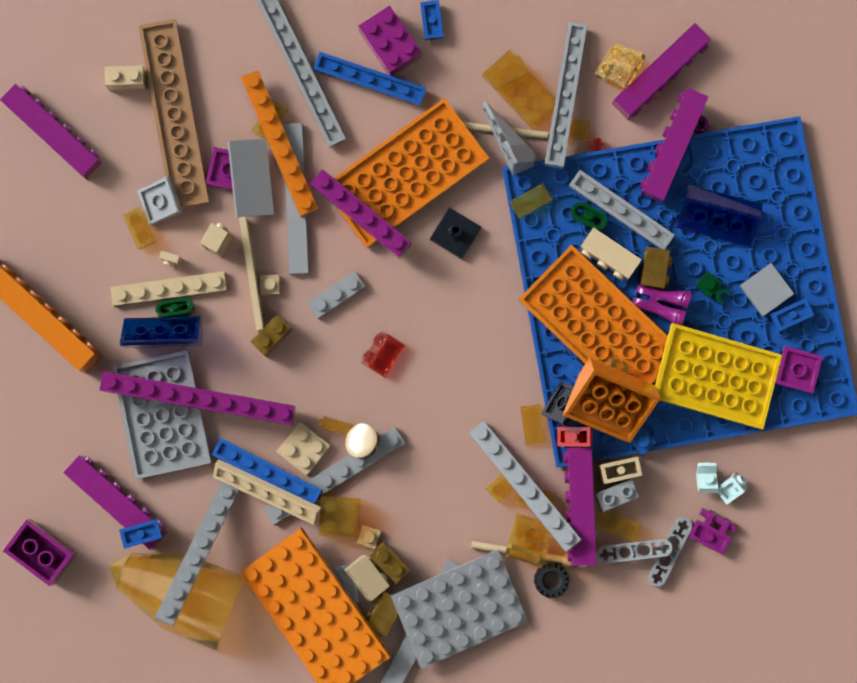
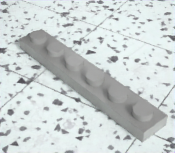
(621, 210)

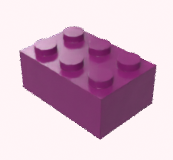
(389, 41)
(40, 552)

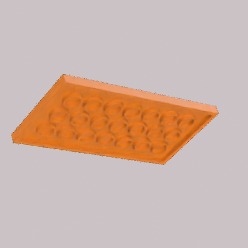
(413, 167)
(594, 316)
(315, 611)

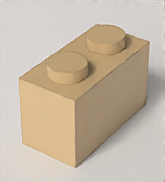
(125, 77)
(216, 239)
(620, 470)
(367, 577)

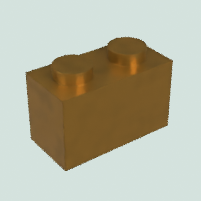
(655, 268)
(271, 335)
(389, 562)
(383, 615)

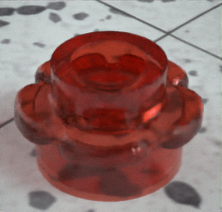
(595, 144)

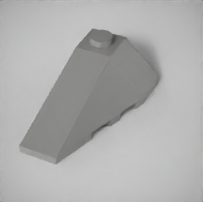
(512, 146)

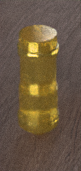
(335, 425)

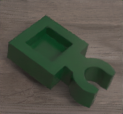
(710, 285)

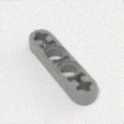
(634, 549)
(674, 554)

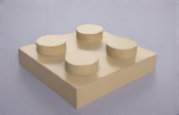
(303, 448)

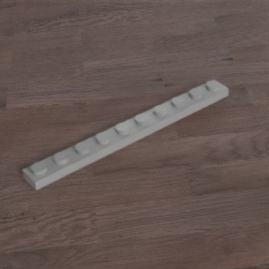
(302, 72)

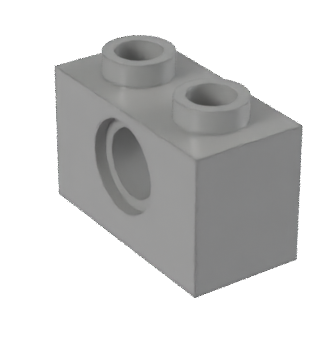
(616, 495)

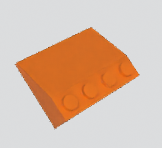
(611, 400)

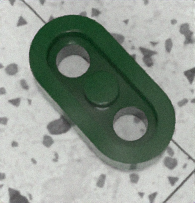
(589, 215)
(175, 308)

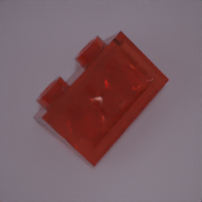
(382, 354)

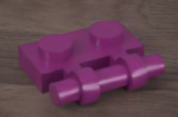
(710, 537)

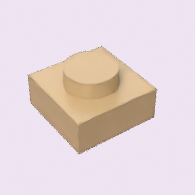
(170, 259)
(269, 285)
(368, 537)

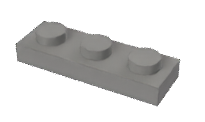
(336, 295)

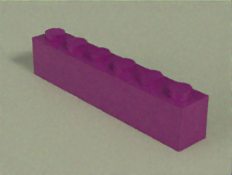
(664, 68)
(50, 131)
(674, 145)
(360, 214)
(109, 495)
(581, 504)

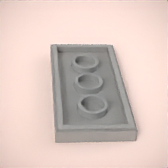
(250, 178)

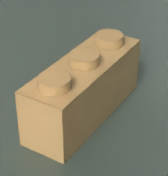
(609, 255)

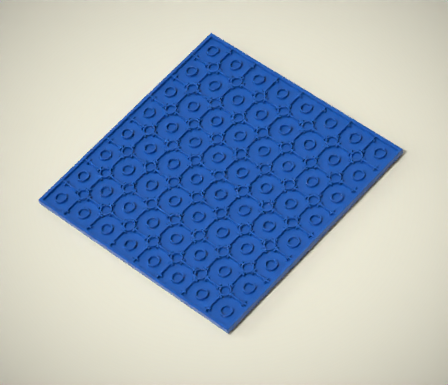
(749, 162)

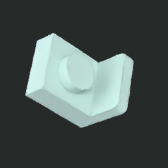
(707, 478)
(732, 488)

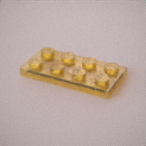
(525, 95)

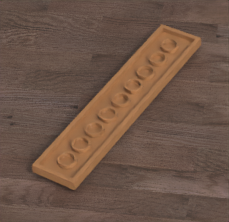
(174, 111)

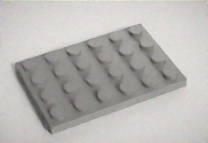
(162, 434)
(459, 608)

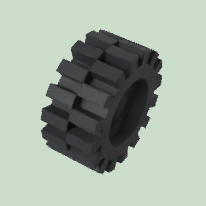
(551, 568)

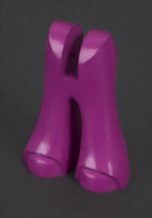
(677, 298)

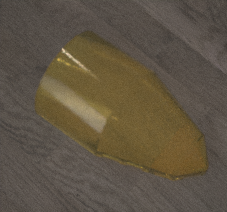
(147, 577)

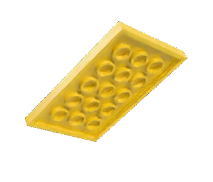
(717, 376)

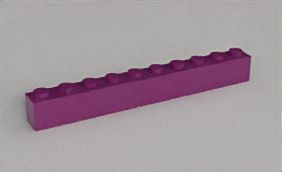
(197, 398)

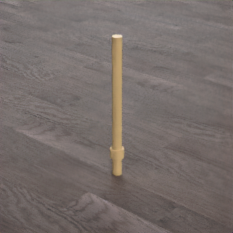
(521, 132)
(502, 549)

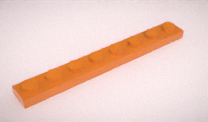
(279, 143)

